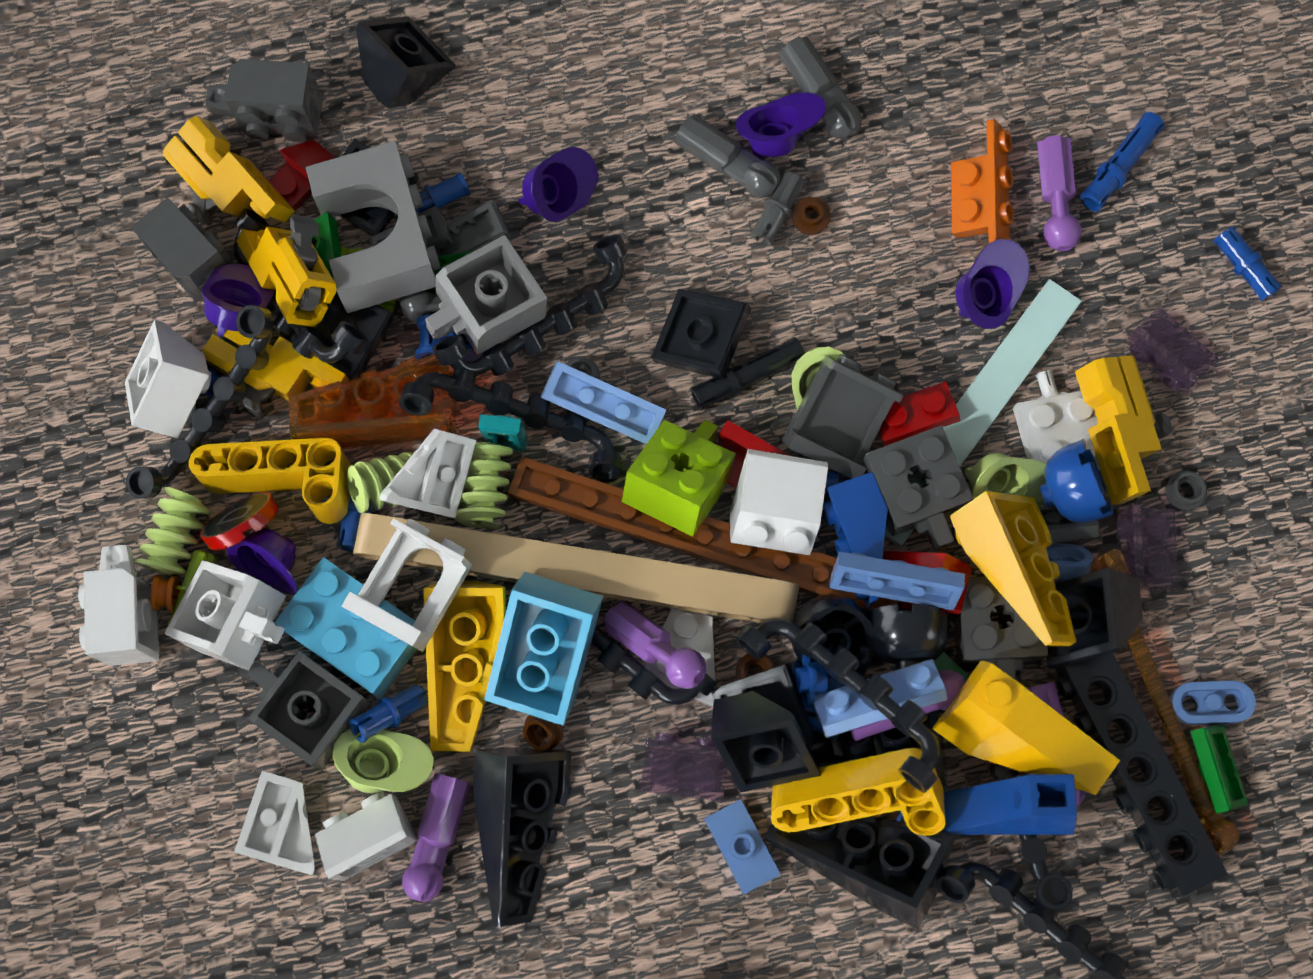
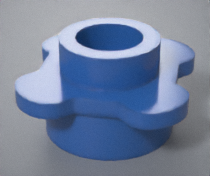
(811, 679)

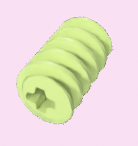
(369, 480)
(481, 486)
(172, 533)

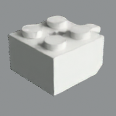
(118, 612)
(227, 615)

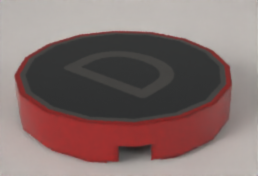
(229, 525)

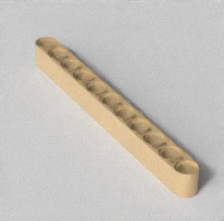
(596, 571)

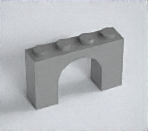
(402, 260)

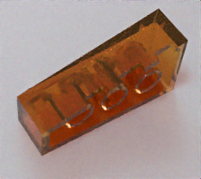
(369, 408)

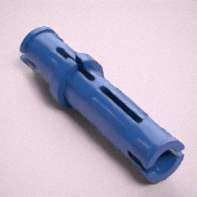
(1113, 173)

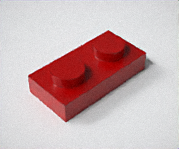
(919, 413)

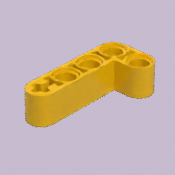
(224, 470)
(859, 791)

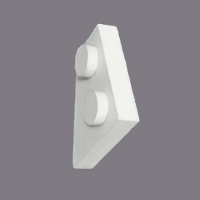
(278, 825)

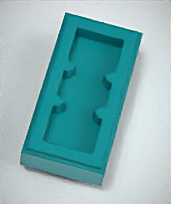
(504, 431)

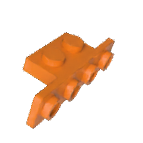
(982, 189)

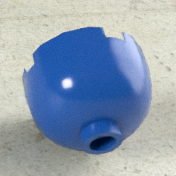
(1075, 484)

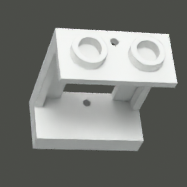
(403, 543)

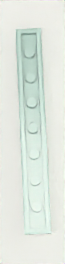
(1005, 373)

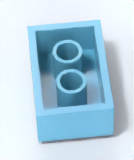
(340, 636)
(543, 647)

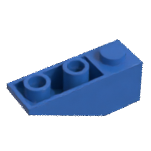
(858, 518)
(1013, 807)

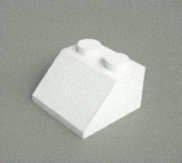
(165, 382)
(778, 502)
(364, 837)

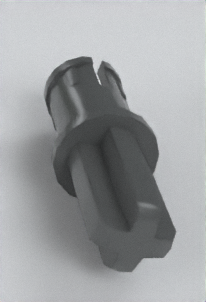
(778, 207)

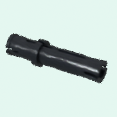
(747, 373)

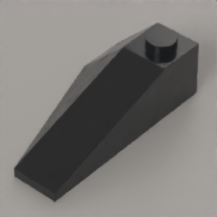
(514, 809)

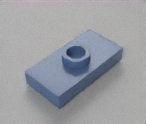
(742, 846)

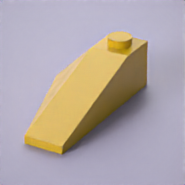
(1009, 546)
(461, 663)
(1016, 729)

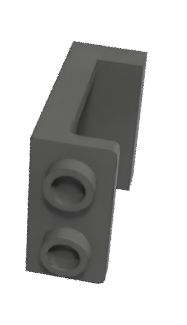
(841, 415)

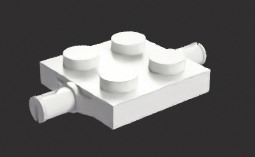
(1053, 420)

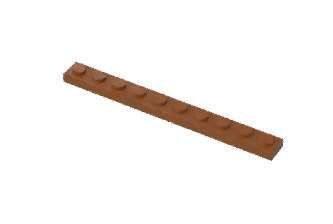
(603, 507)

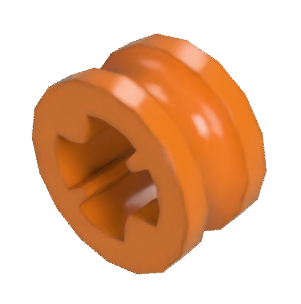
(164, 592)

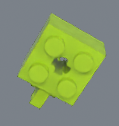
(679, 475)

